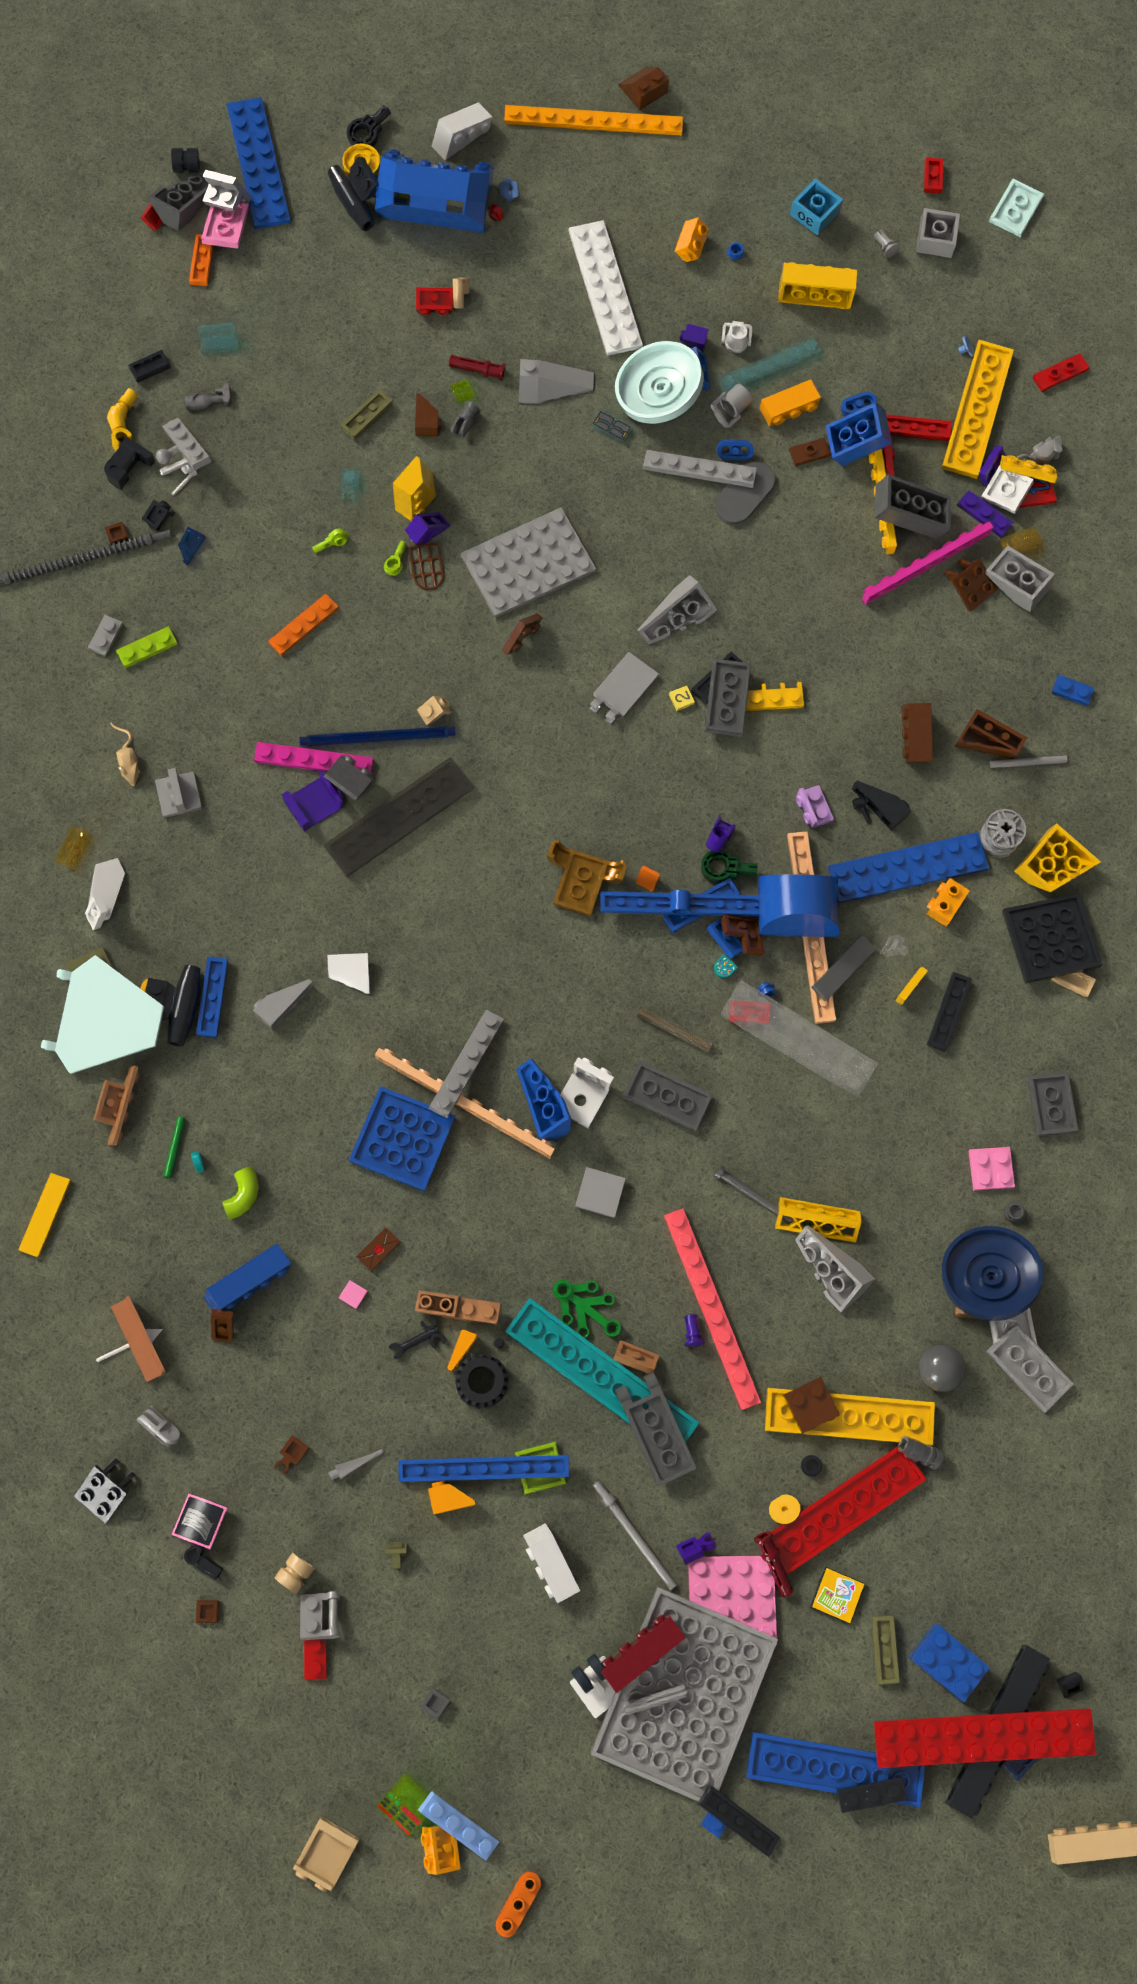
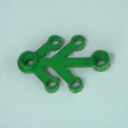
(583, 1306)

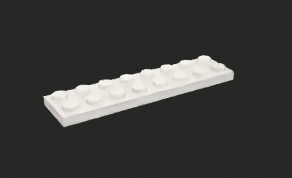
(605, 288)

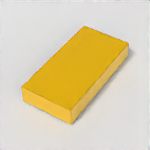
(911, 985)

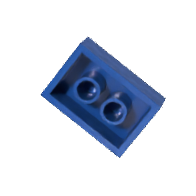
(858, 434)
(948, 1662)

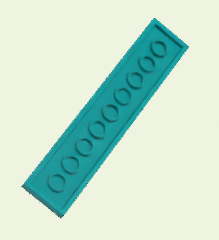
(583, 1362)

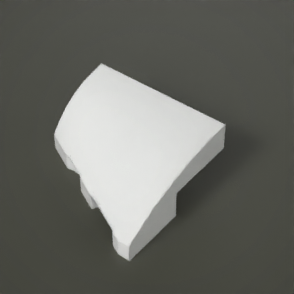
(350, 970)

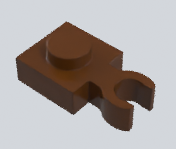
(293, 1452)

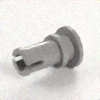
(888, 246)

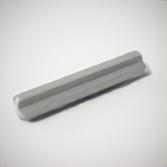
(655, 1699)

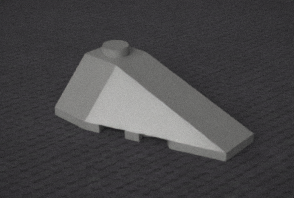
(549, 381)
(681, 607)
(840, 1273)

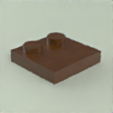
(811, 1405)

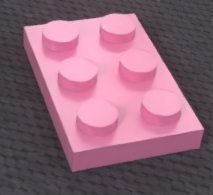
(225, 226)

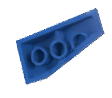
(545, 1103)

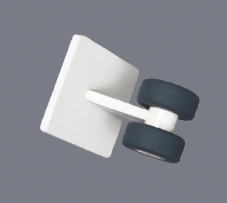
(593, 1686)

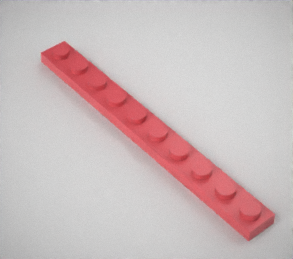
(712, 1309)

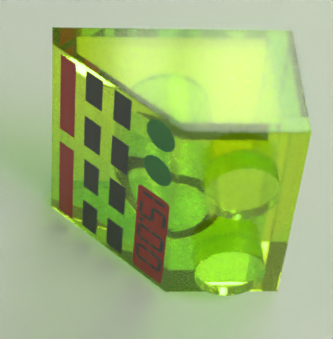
(403, 1802)

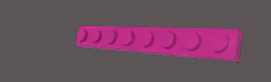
(921, 565)

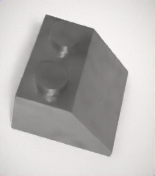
(349, 776)

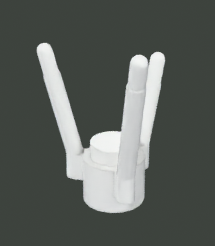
(185, 467)

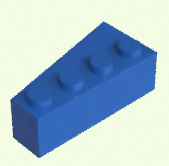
(247, 1279)

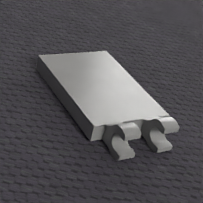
(623, 687)

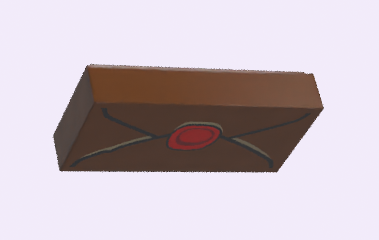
(378, 1249)

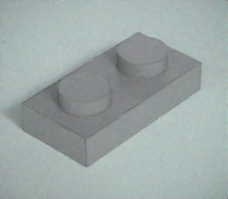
(105, 635)

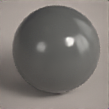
(941, 1368)

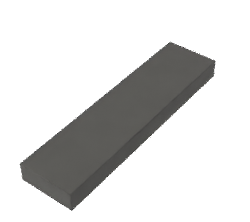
(843, 968)

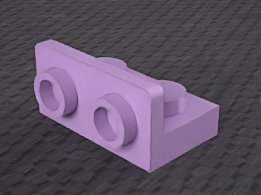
(814, 806)

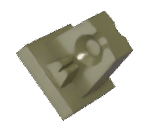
(396, 1550)

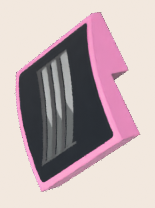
(199, 1521)

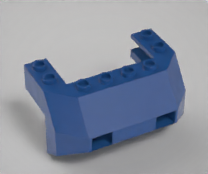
(430, 189)

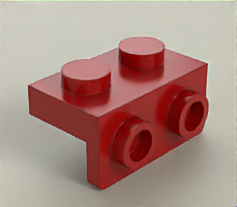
(434, 299)

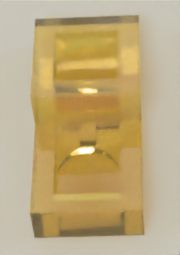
(1022, 540)

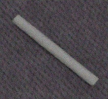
(1028, 761)

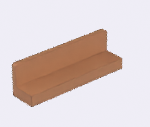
(138, 1339)

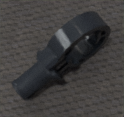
(370, 123)

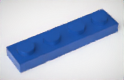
(676, 922)
(212, 997)

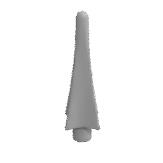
(343, 1469)

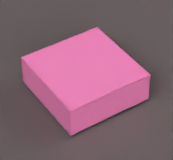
(353, 1294)

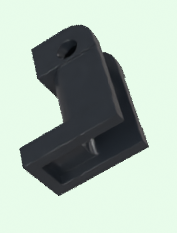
(124, 460)

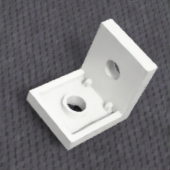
(589, 1083)

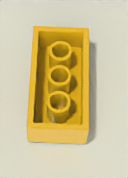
(817, 285)

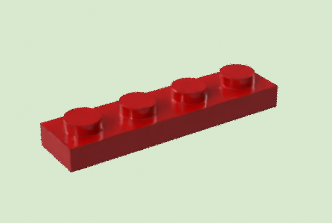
(919, 427)

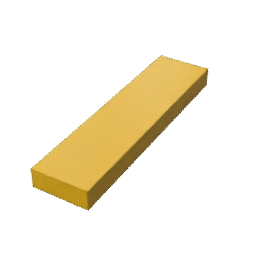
(44, 1215)

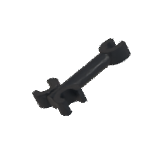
(430, 1333)

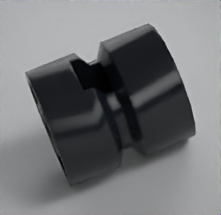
(185, 160)

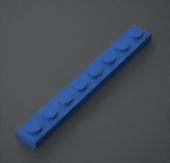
(484, 1468)

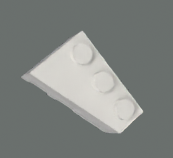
(460, 129)
(550, 1563)

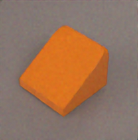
(648, 878)

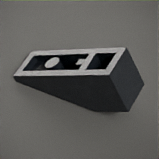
(885, 805)

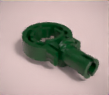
(732, 870)

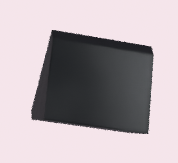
(1070, 1684)

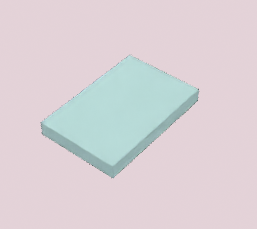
(1016, 208)

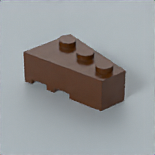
(917, 732)

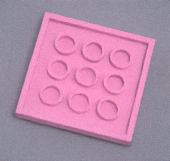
(736, 1588)

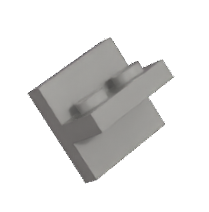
(224, 191)
(178, 793)

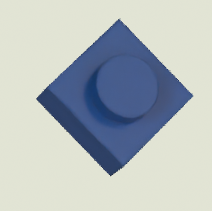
(713, 1825)

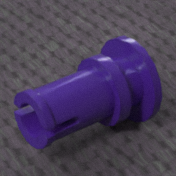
(693, 1334)

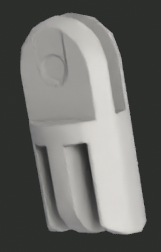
(159, 1427)

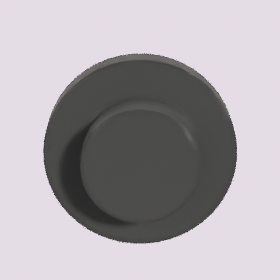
(1014, 1212)

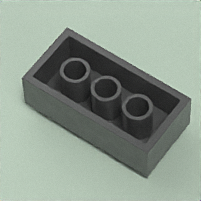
(912, 506)

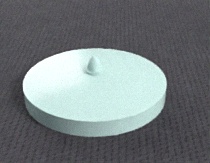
(659, 382)

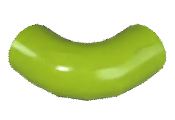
(246, 1195)

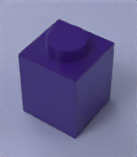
(694, 337)

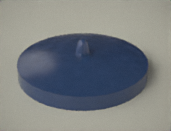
(992, 1273)

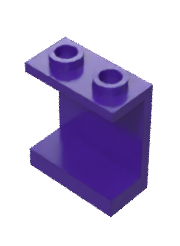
(314, 802)

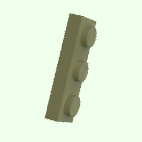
(366, 414)
(885, 1649)

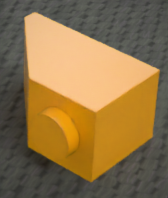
(447, 1498)

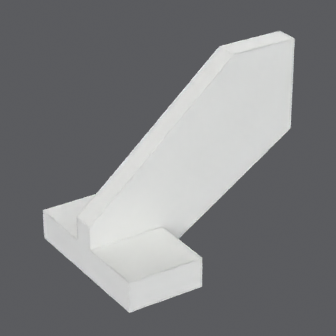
(104, 891)

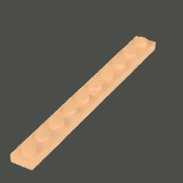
(813, 946)
(472, 1106)

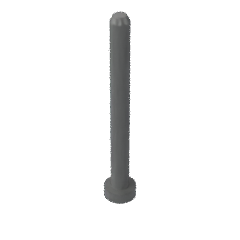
(749, 1192)

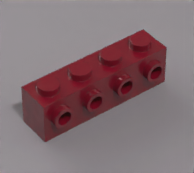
(642, 1652)

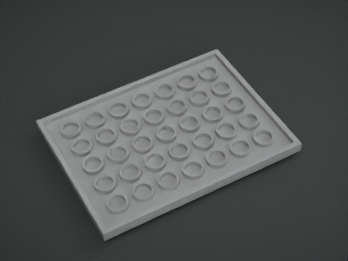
(694, 1737)

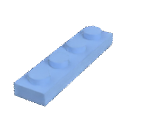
(458, 1825)

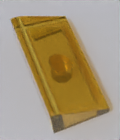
(73, 847)

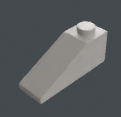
(278, 1004)

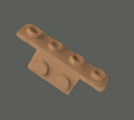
(114, 1103)

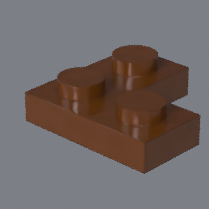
(522, 630)
(747, 929)

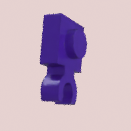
(693, 1549)

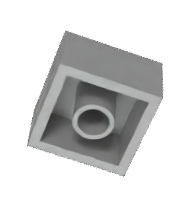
(937, 233)

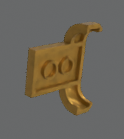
(582, 877)

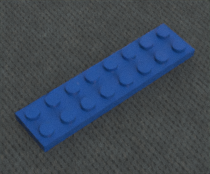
(258, 163)
(909, 867)
(824, 1766)

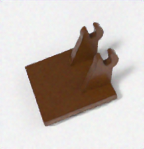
(972, 583)

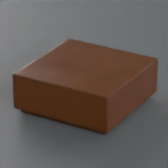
(116, 533)
(207, 1611)

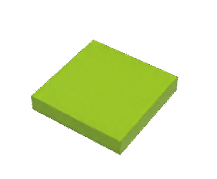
(536, 1484)

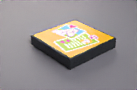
(837, 1595)

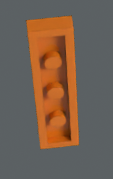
(303, 624)

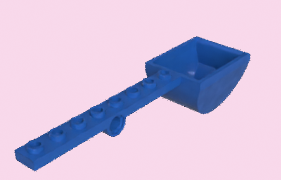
(783, 904)

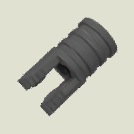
(465, 419)

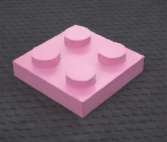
(991, 1168)

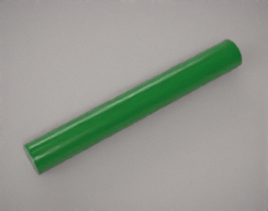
(174, 1147)

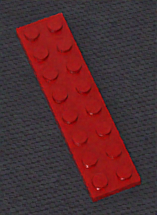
(846, 1508)

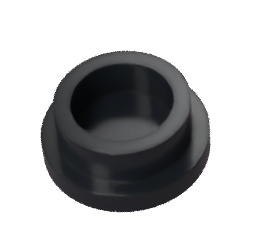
(811, 1465)

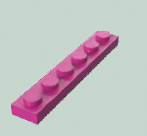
(303, 757)

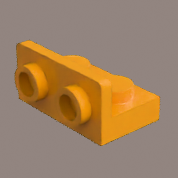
(440, 1850)

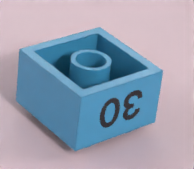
(816, 207)

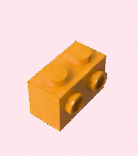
(948, 901)

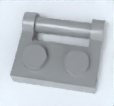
(312, 1616)

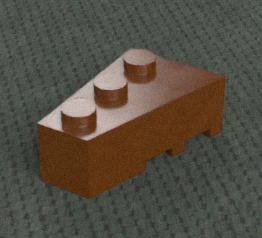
(990, 737)

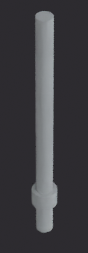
(609, 1501)

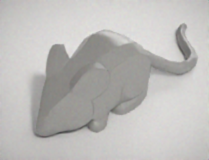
(1046, 451)

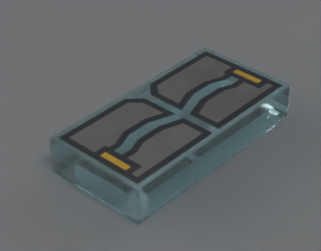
(611, 427)

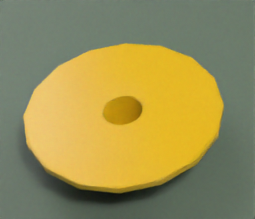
(784, 1509)

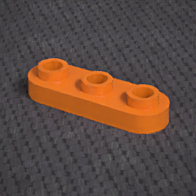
(523, 1894)

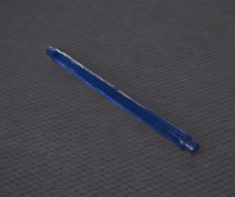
(377, 736)

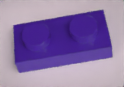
(991, 465)

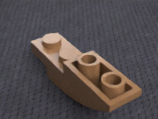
(458, 1308)

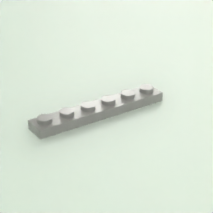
(699, 468)
(466, 1064)

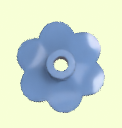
(509, 189)
(967, 347)

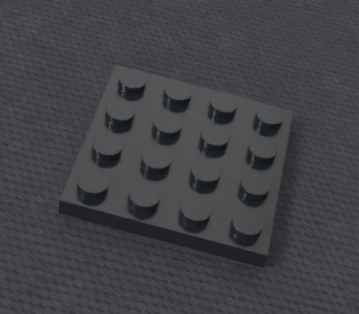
(1052, 938)

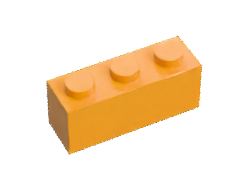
(790, 403)

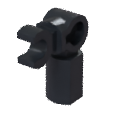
(205, 1565)

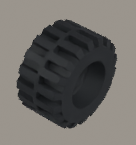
(500, 1381)

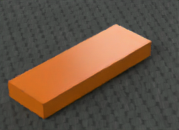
(201, 262)

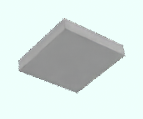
(600, 1192)

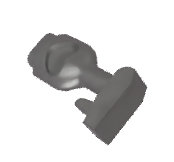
(202, 400)

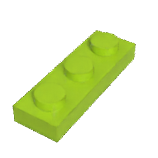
(146, 647)

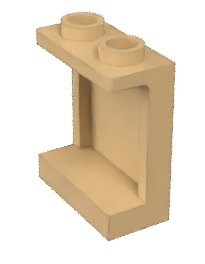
(325, 1854)

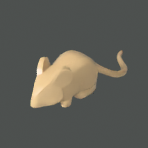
(127, 760)

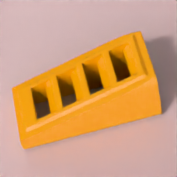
(463, 1345)

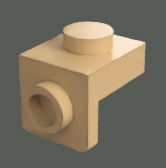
(434, 709)

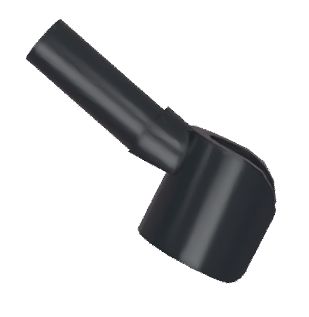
(860, 803)

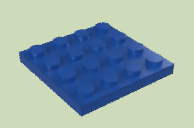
(401, 1139)

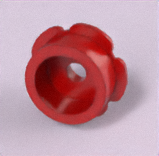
(495, 212)

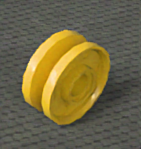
(362, 150)

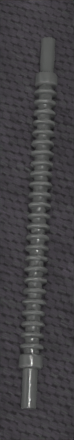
(67, 561)

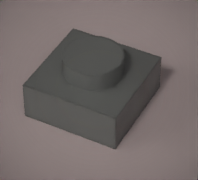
(434, 1703)

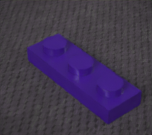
(984, 513)

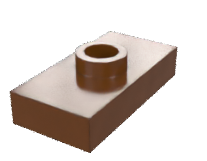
(809, 452)
(222, 1325)

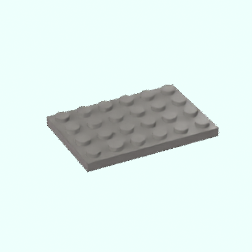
(528, 562)

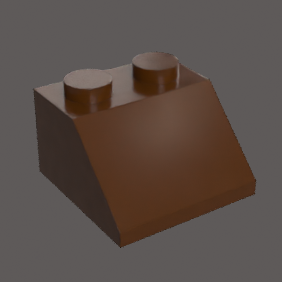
(645, 86)

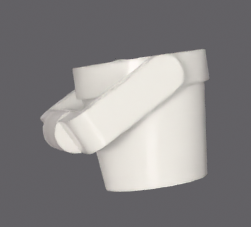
(736, 338)

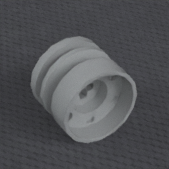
(993, 837)

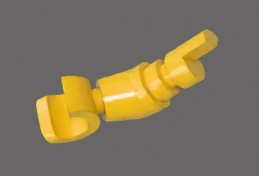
(117, 416)

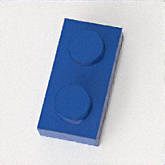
(1072, 690)
(730, 944)

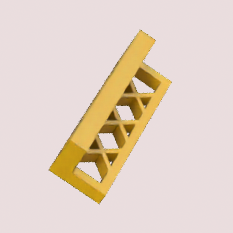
(819, 1215)

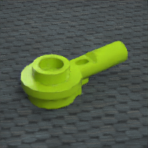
(337, 538)
(393, 565)

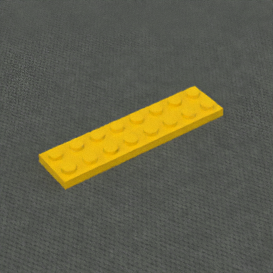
(977, 409)
(859, 1418)

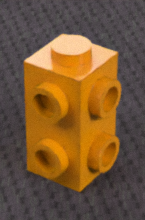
(692, 239)

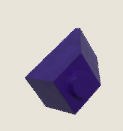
(426, 527)

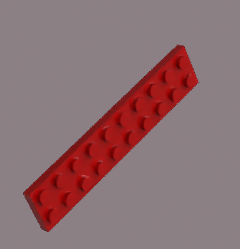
(984, 1738)

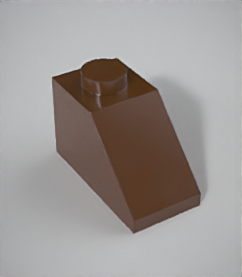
(426, 418)

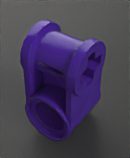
(720, 835)

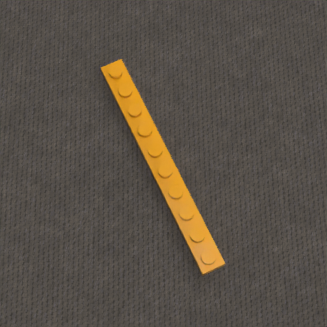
(593, 120)

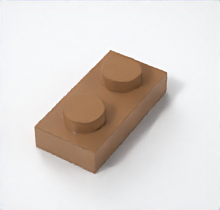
(636, 1357)

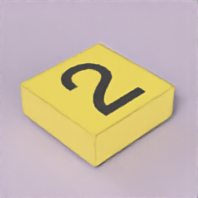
(681, 698)

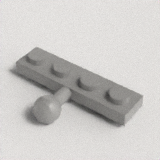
(184, 443)

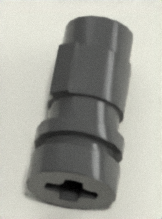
(918, 1451)

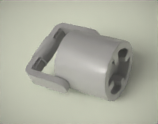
(733, 402)

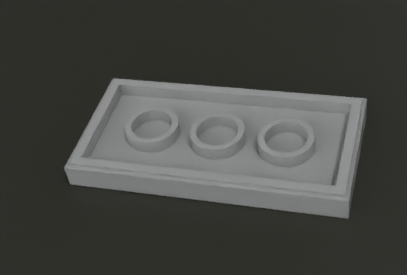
(1029, 1368)

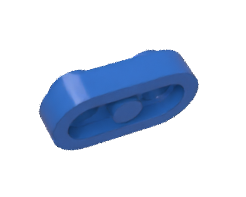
(857, 402)
(734, 451)

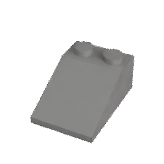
(1020, 578)

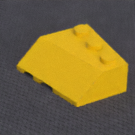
(414, 489)
(1055, 860)

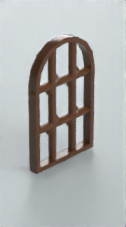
(431, 559)

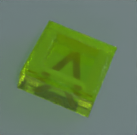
(462, 390)

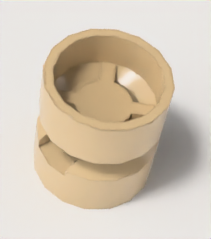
(294, 1573)

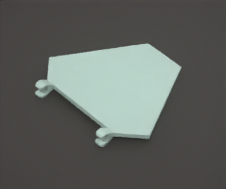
(103, 1017)

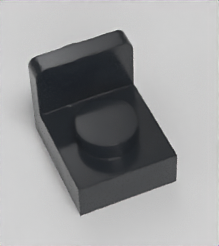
(157, 514)

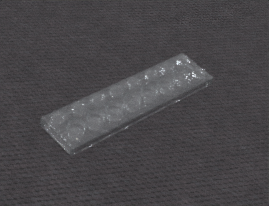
(799, 1038)

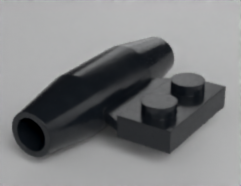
(355, 190)
(178, 1002)

